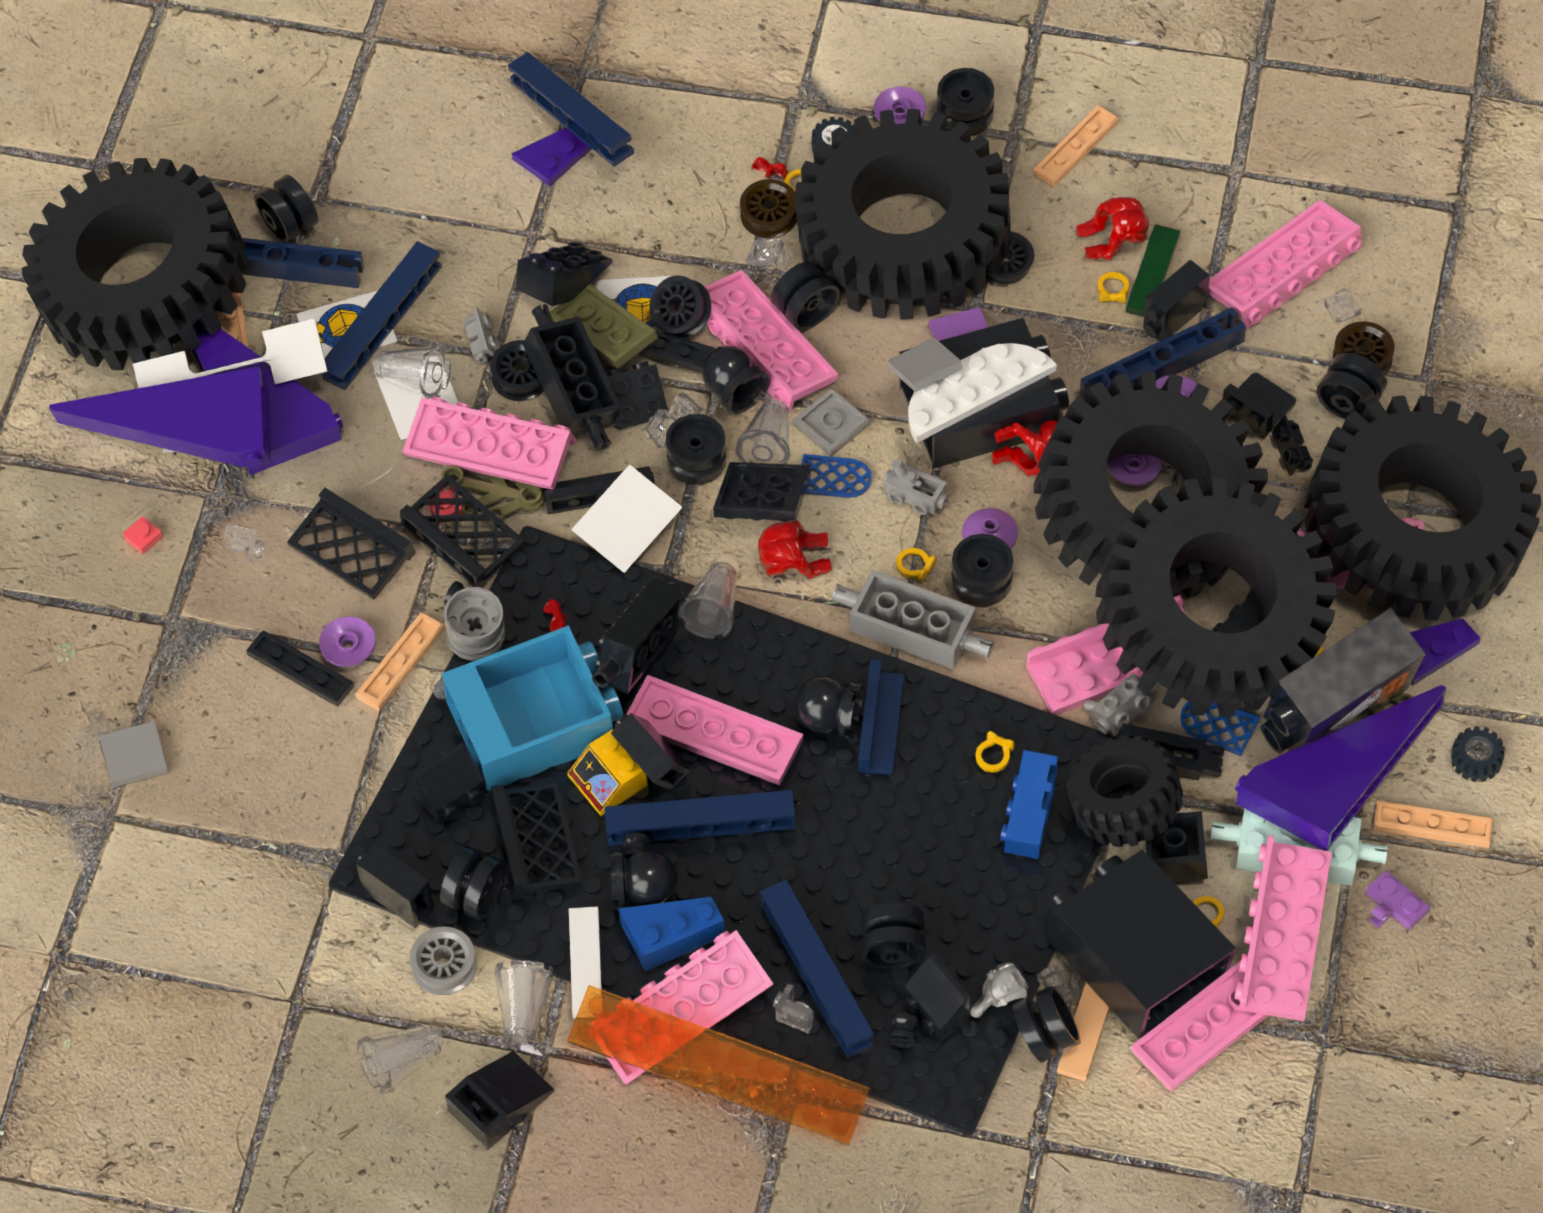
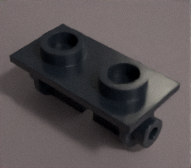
(1288, 437)

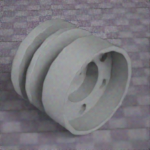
(474, 623)

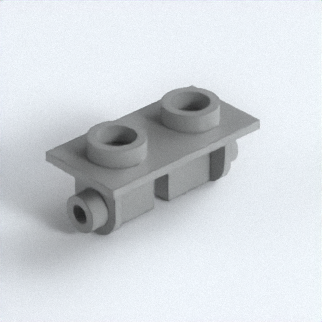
(480, 327)

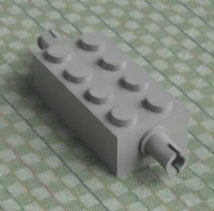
(912, 619)

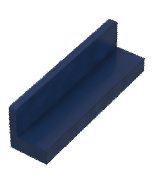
(880, 721)

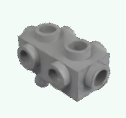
(915, 487)
(1120, 706)

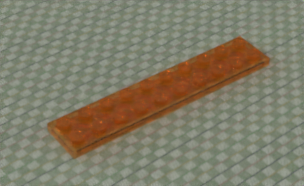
(718, 1065)

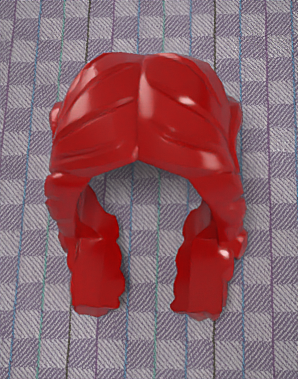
(1128, 224)
(1034, 441)
(781, 549)

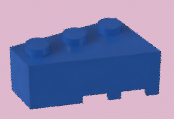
(1030, 805)
(670, 929)

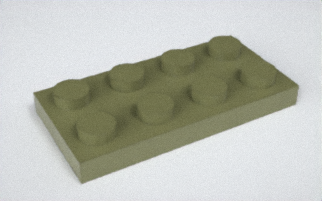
(610, 327)

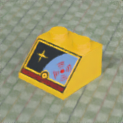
(606, 773)

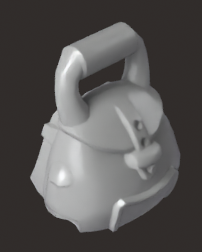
(1000, 988)

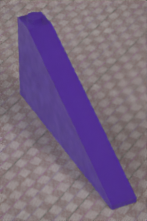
(204, 416)
(297, 417)
(1329, 780)

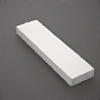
(584, 953)

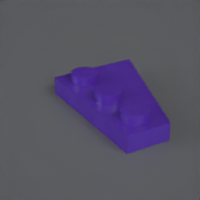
(552, 155)
(1443, 645)

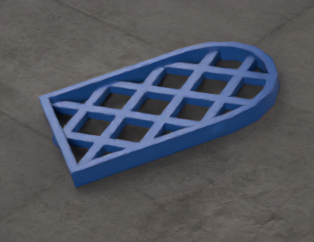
(840, 461)
(1238, 751)

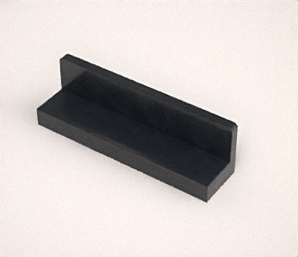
(584, 491)

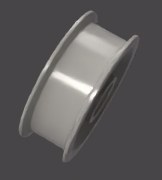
(426, 966)

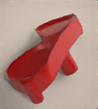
(763, 165)
(553, 608)

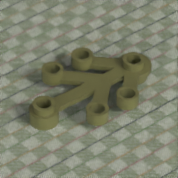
(496, 492)

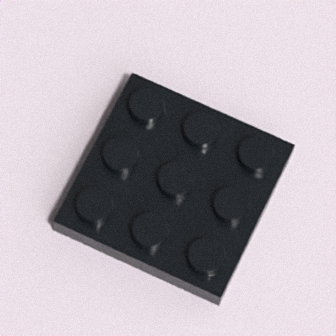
(762, 491)

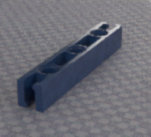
(571, 109)
(303, 263)
(381, 315)
(1179, 350)
(702, 817)
(817, 969)

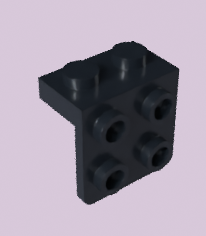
(638, 394)
(1259, 403)

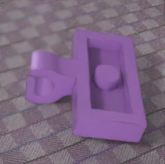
(1395, 901)

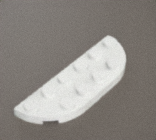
(981, 382)

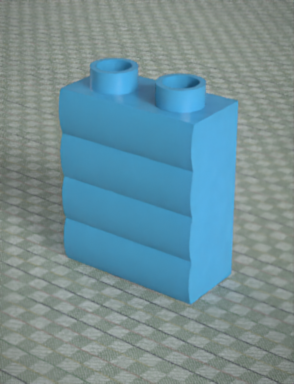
(530, 706)

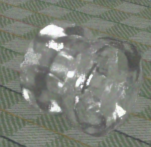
(1055, 977)

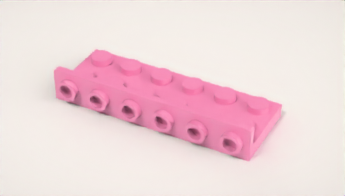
(1286, 262)
(749, 320)
(488, 442)
(1077, 668)
(1283, 930)
(704, 989)

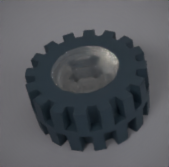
(1467, 754)

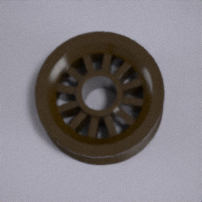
(768, 208)
(1367, 341)

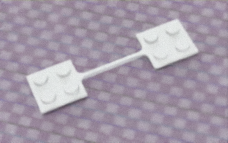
(290, 350)

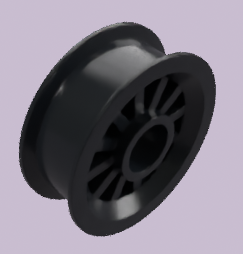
(1021, 259)
(666, 303)
(506, 376)

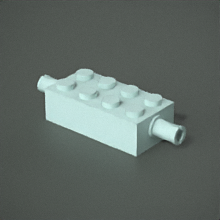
(1255, 831)

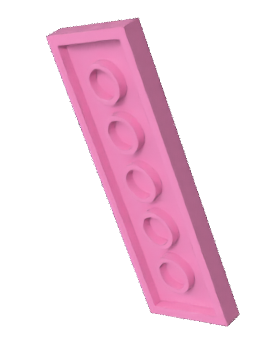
(717, 730)
(1197, 1032)

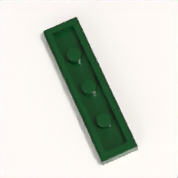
(1153, 267)

